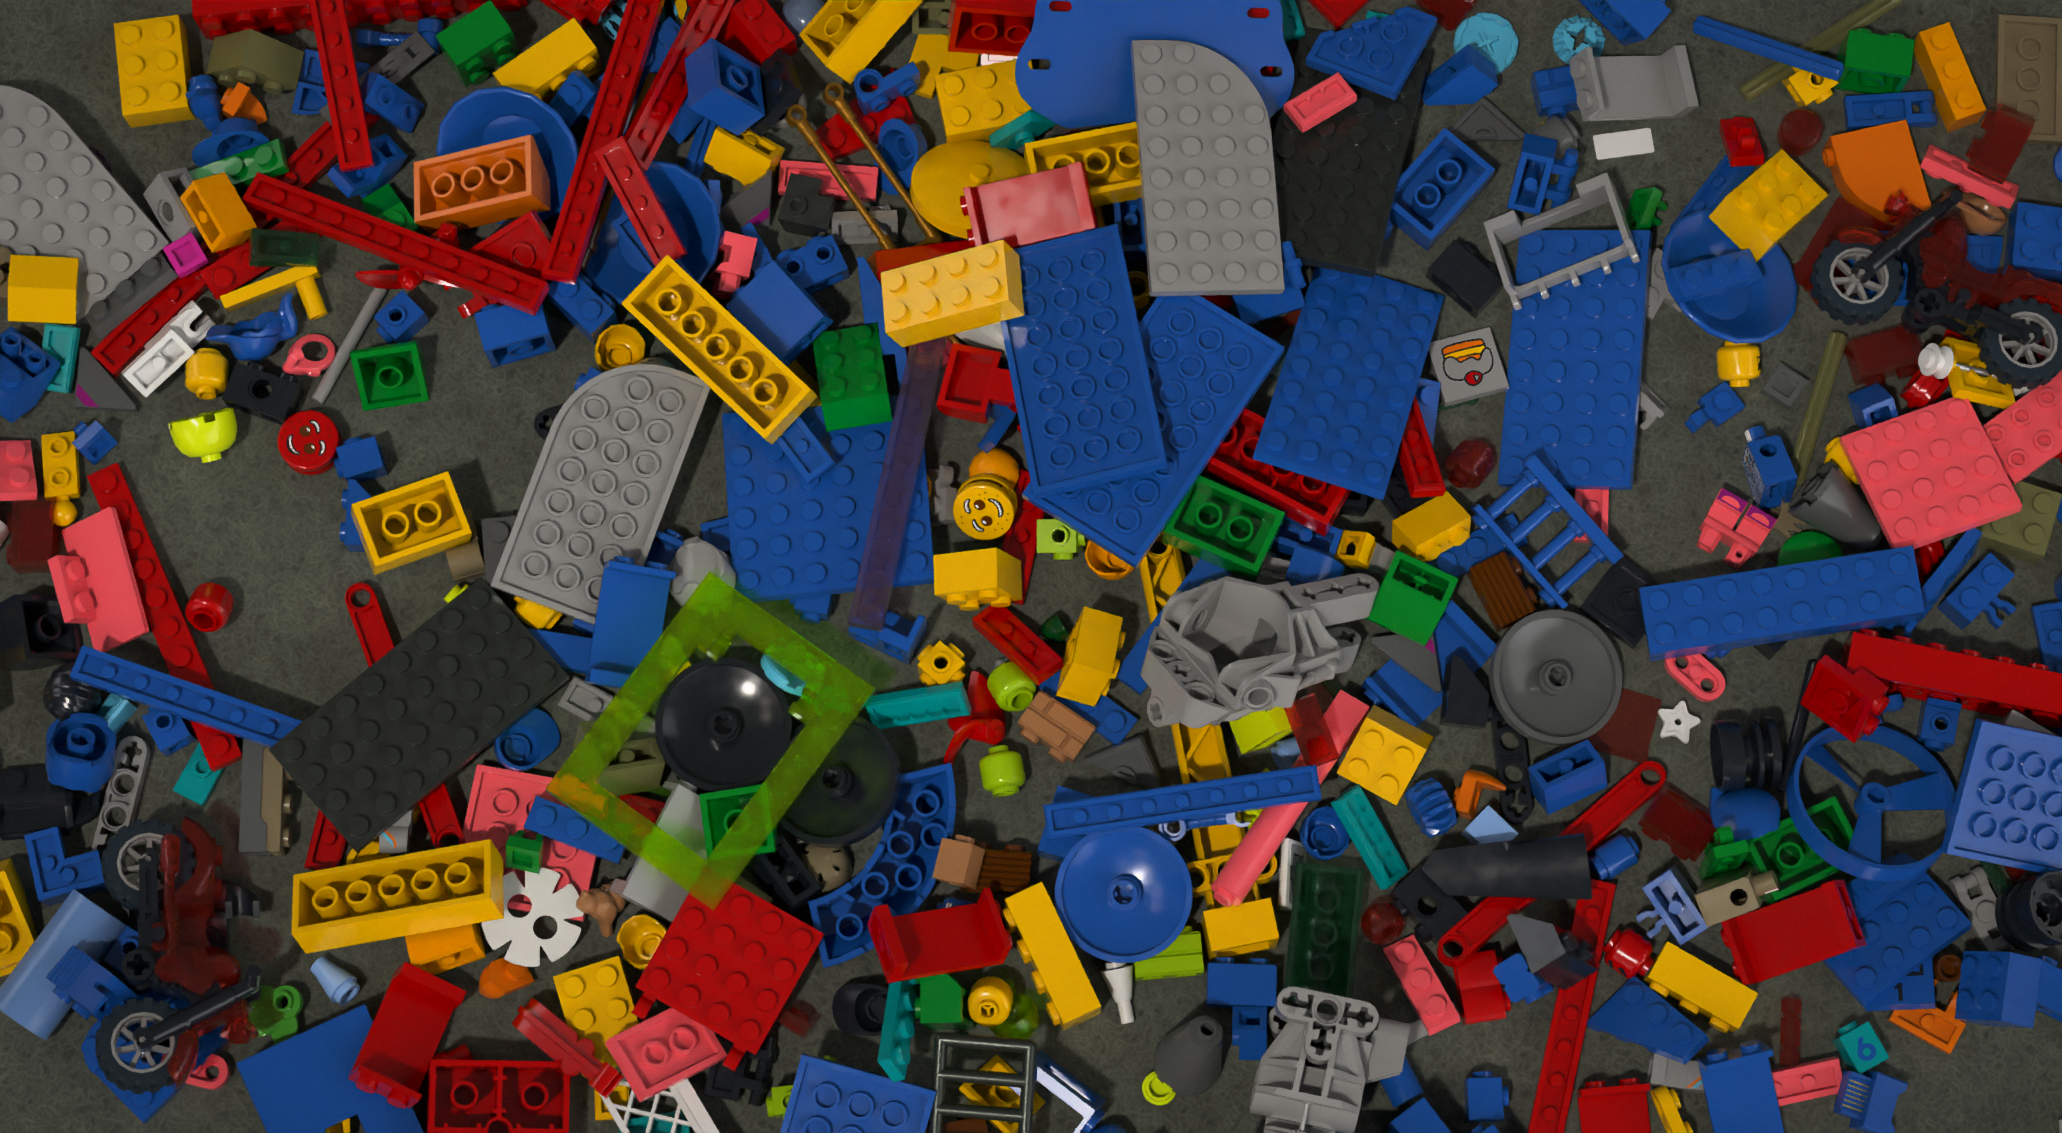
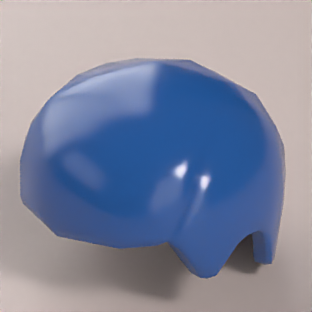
(1323, 834)

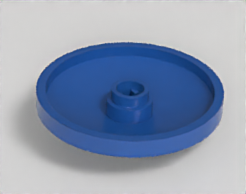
(1123, 894)

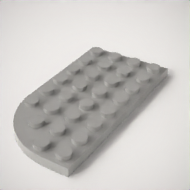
(1204, 174)
(66, 201)
(600, 485)

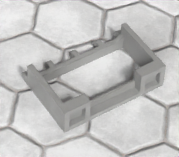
(1509, 228)

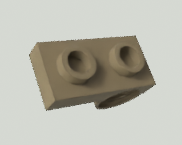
(467, 559)

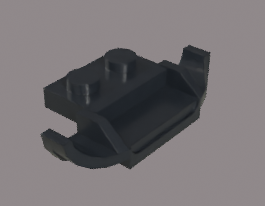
(35, 804)
(235, 901)

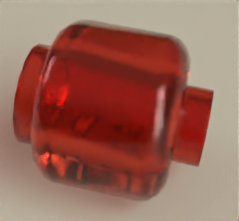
(1799, 132)
(1469, 464)

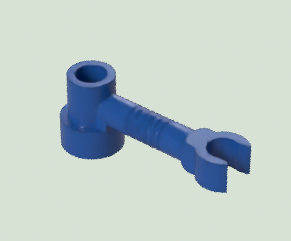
(426, 28)
(1173, 834)

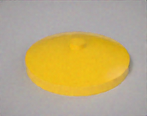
(949, 168)

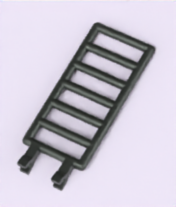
(1025, 1081)

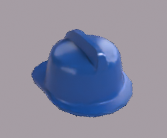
(228, 139)
(901, 148)

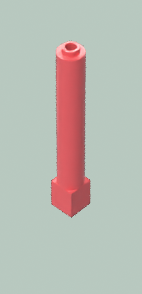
(1274, 823)

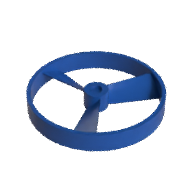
(1864, 851)

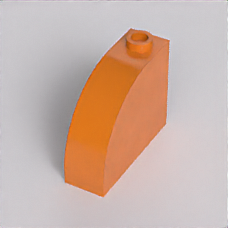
(1875, 164)

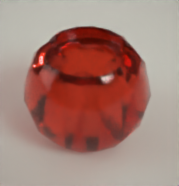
(1382, 923)

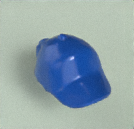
(260, 336)

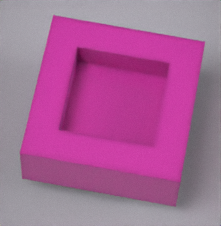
(186, 255)

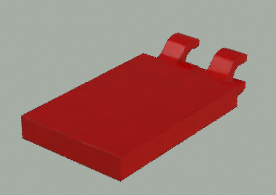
(517, 246)

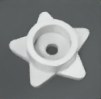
(1680, 731)

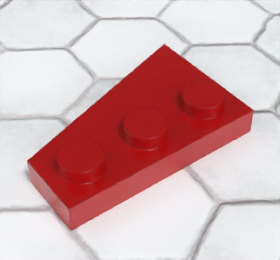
(840, 138)

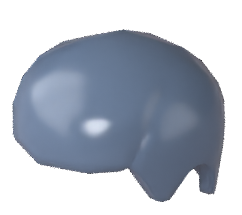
(798, 14)

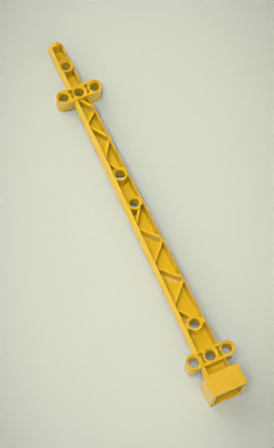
(1203, 758)

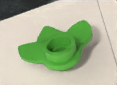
(274, 1019)

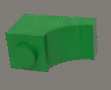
(388, 207)

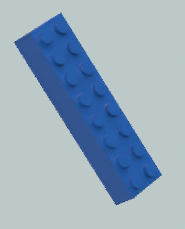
(1781, 603)

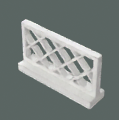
(687, 1102)

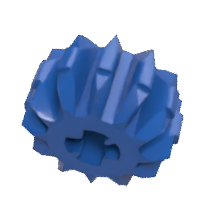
(1431, 807)

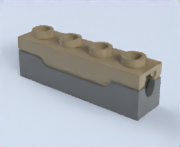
(264, 803)

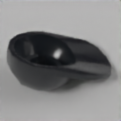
(860, 1008)

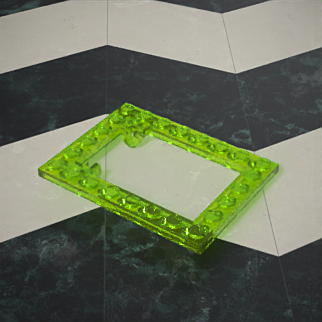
(826, 706)

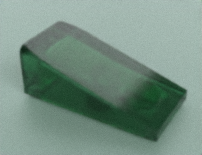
(282, 248)

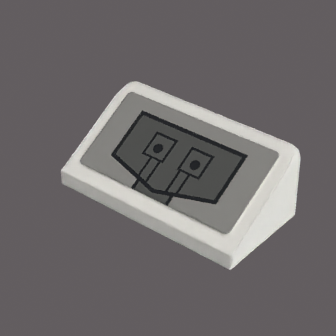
(1290, 853)

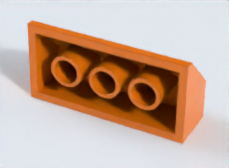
(481, 185)

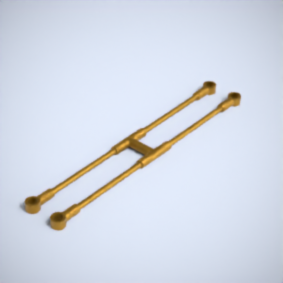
(849, 117)

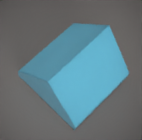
(116, 711)

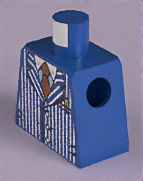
(1768, 469)

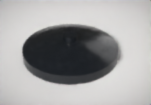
(722, 724)
(849, 790)

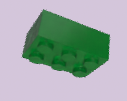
(852, 377)
(1224, 528)
(1790, 855)

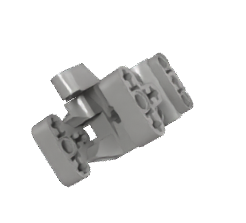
(1330, 1094)

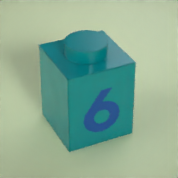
(1860, 1047)

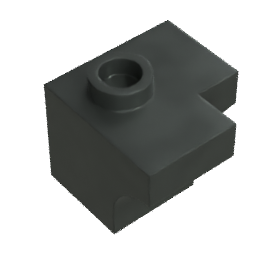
(804, 207)

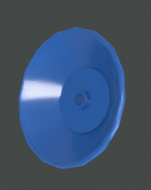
(506, 114)
(693, 215)
(1740, 314)

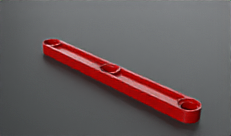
(376, 642)
(1595, 823)

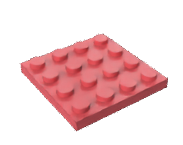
(1930, 474)
(500, 808)

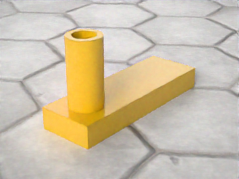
(300, 277)

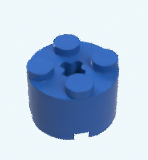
(80, 752)

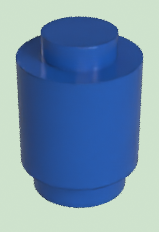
(1613, 857)

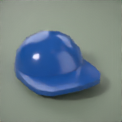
(527, 741)

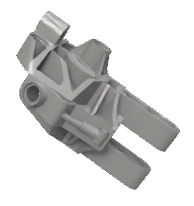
(1250, 646)

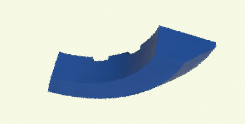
(897, 870)

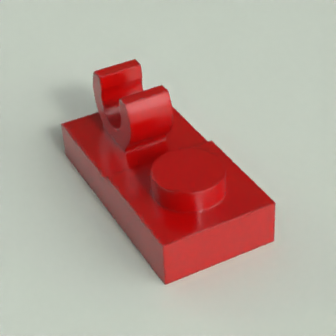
(1741, 142)

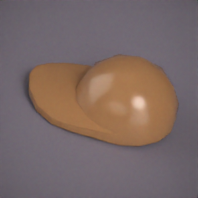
(1978, 214)

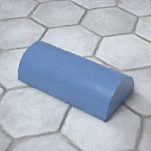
(27, 992)

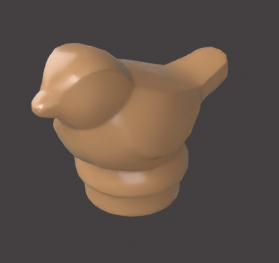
(601, 906)

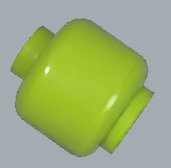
(1011, 687)
(1002, 771)

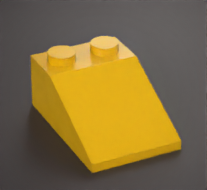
(16, 922)

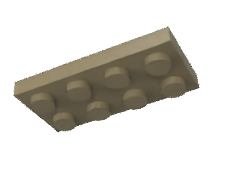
(2031, 72)

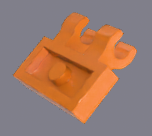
(1932, 1025)

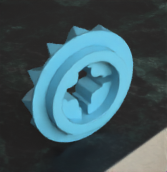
(1564, 44)

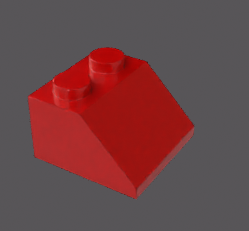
(756, 31)

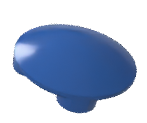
(1748, 812)

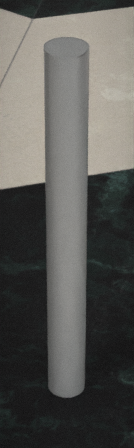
(348, 345)

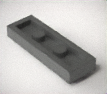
(130, 295)

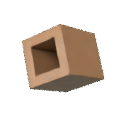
(959, 862)

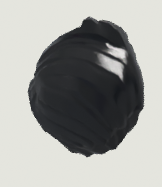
(66, 696)

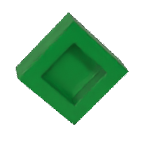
(524, 853)

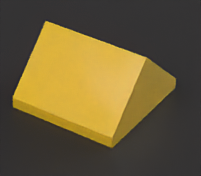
(997, 1095)

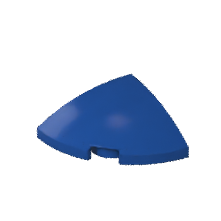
(310, 90)

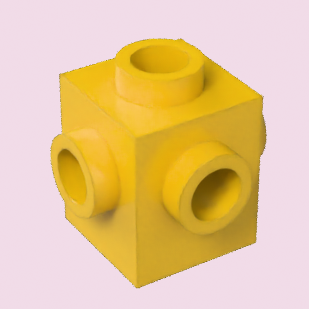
(1804, 91)
(934, 676)

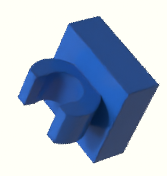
(93, 441)

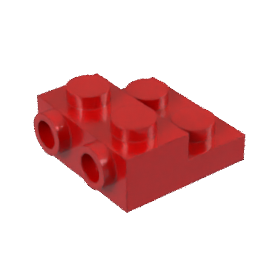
(1845, 699)

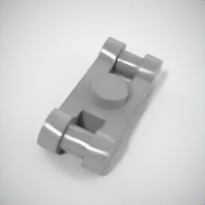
(1979, 910)

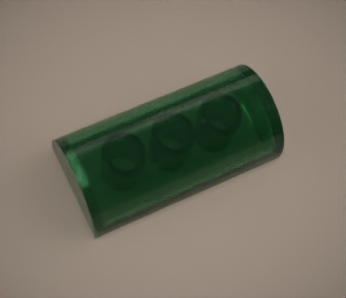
(1324, 929)

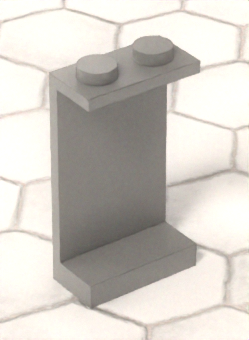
(1633, 85)
(646, 885)

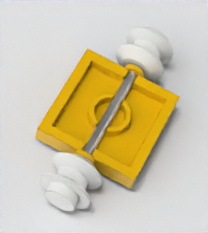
(1966, 373)

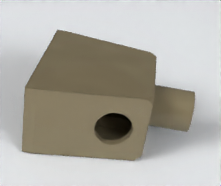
(1721, 899)

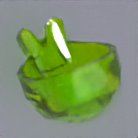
(1022, 1019)

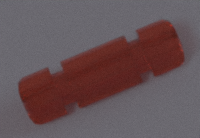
(1790, 1032)

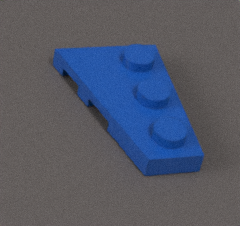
(1648, 1020)

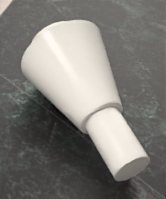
(1119, 982)

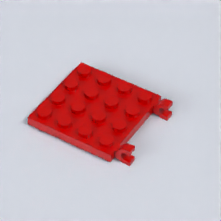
(729, 967)

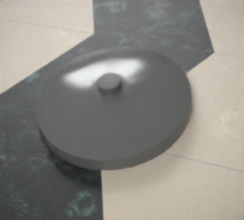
(1555, 677)

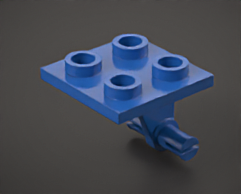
(1261, 307)

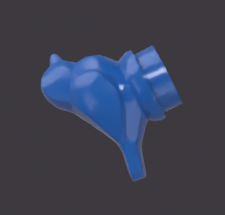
(205, 101)

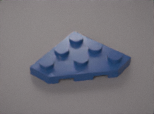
(1374, 50)

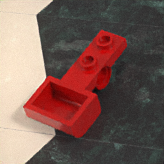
(974, 383)

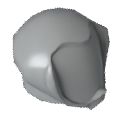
(693, 563)

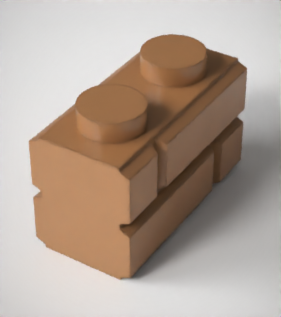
(1056, 728)

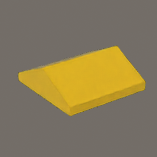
(43, 289)

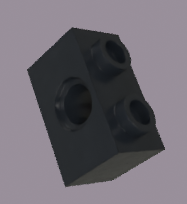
(249, 379)
(1421, 886)

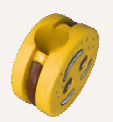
(985, 506)

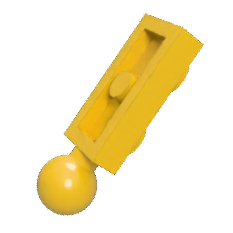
(61, 475)

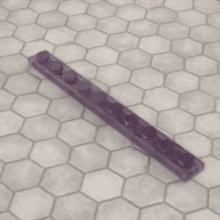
(897, 485)

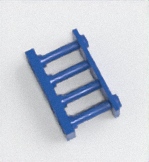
(1578, 525)

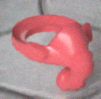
(297, 363)

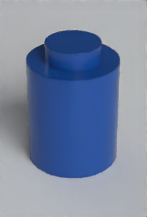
(1402, 1087)

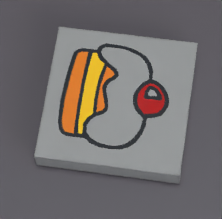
(1467, 366)

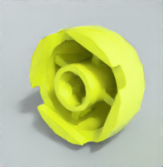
(205, 434)

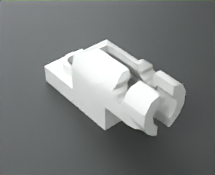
(168, 349)

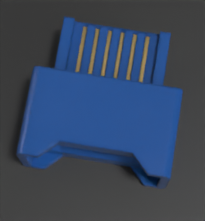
(1868, 1100)

